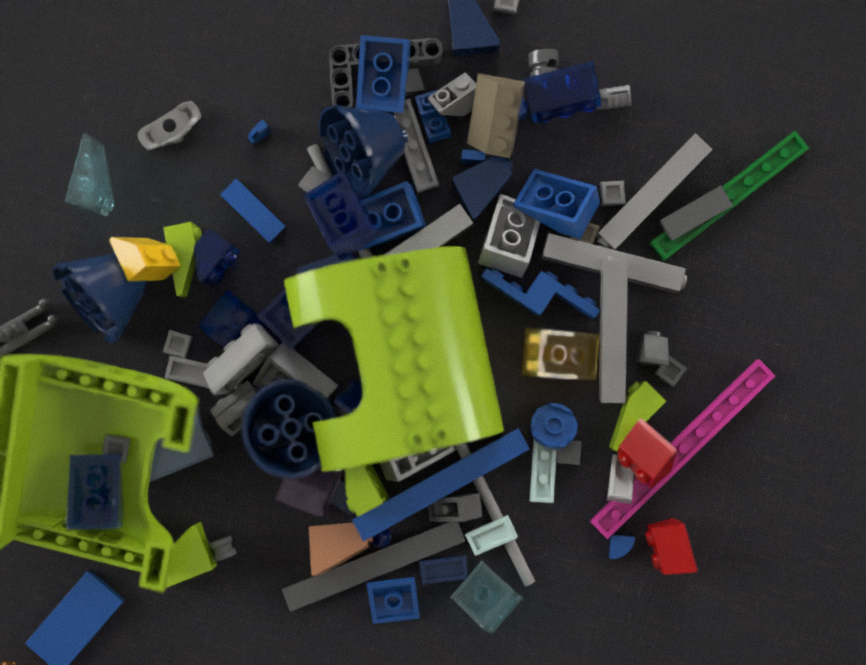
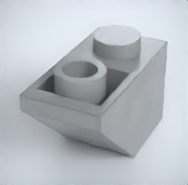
(455, 97)

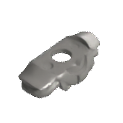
(154, 135)

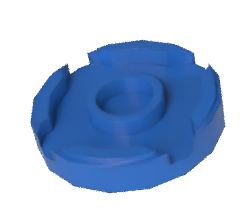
(553, 426)

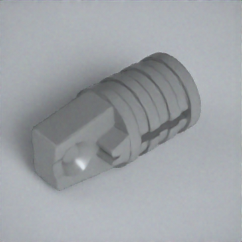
(615, 97)

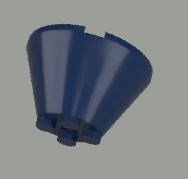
(361, 144)
(100, 293)
(281, 429)

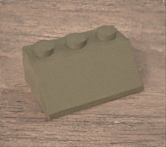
(495, 114)

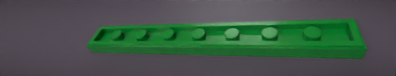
(740, 188)

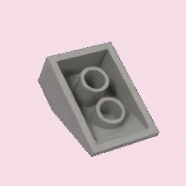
(509, 239)

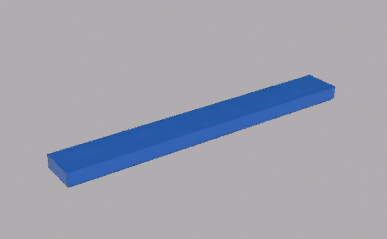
(440, 484)

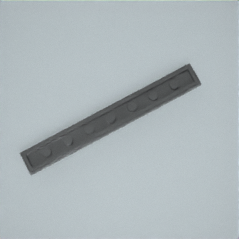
(373, 565)

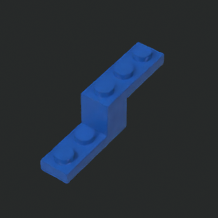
(541, 293)

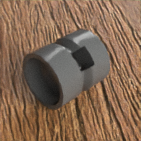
(543, 61)

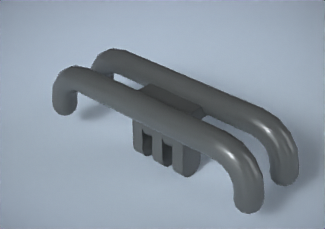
(16, 333)

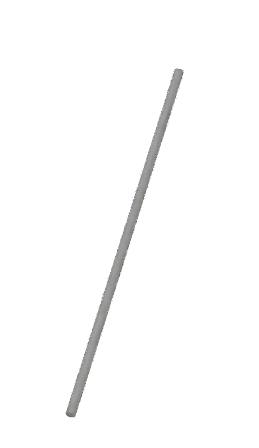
(462, 448)

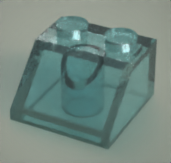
(486, 597)

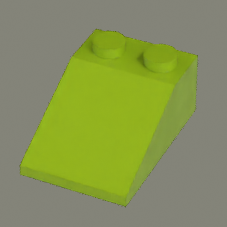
(364, 489)

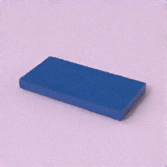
(75, 620)

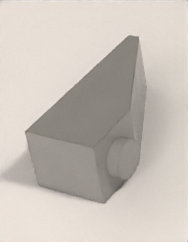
(402, 467)

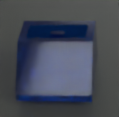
(213, 257)
(229, 319)

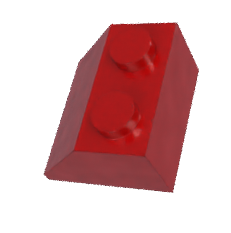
(646, 454)
(670, 547)

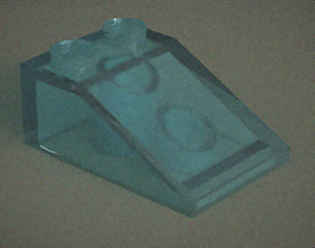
(90, 181)

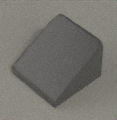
(414, 82)

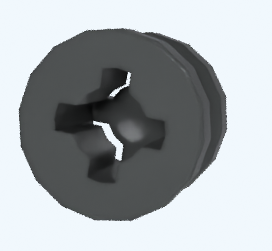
(222, 548)

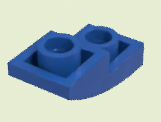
(434, 123)

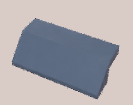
(171, 460)

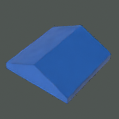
(393, 600)

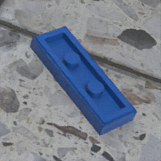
(253, 211)

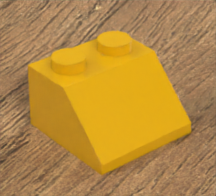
(145, 258)

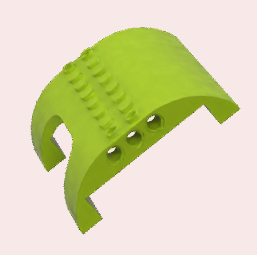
(415, 351)
(66, 409)

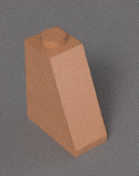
(334, 545)

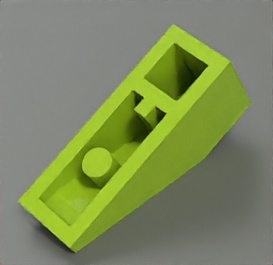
(182, 239)
(639, 403)

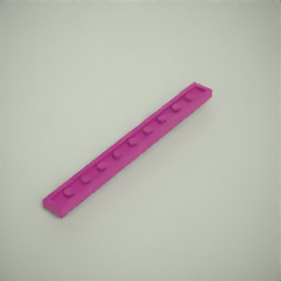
(690, 442)

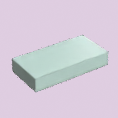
(491, 535)

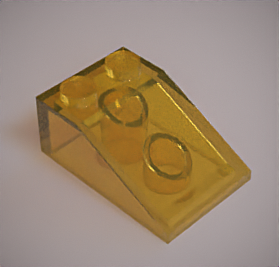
(560, 354)

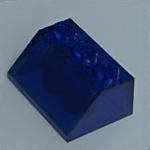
(563, 92)

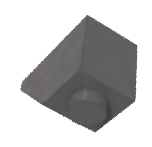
(652, 349)
(455, 508)

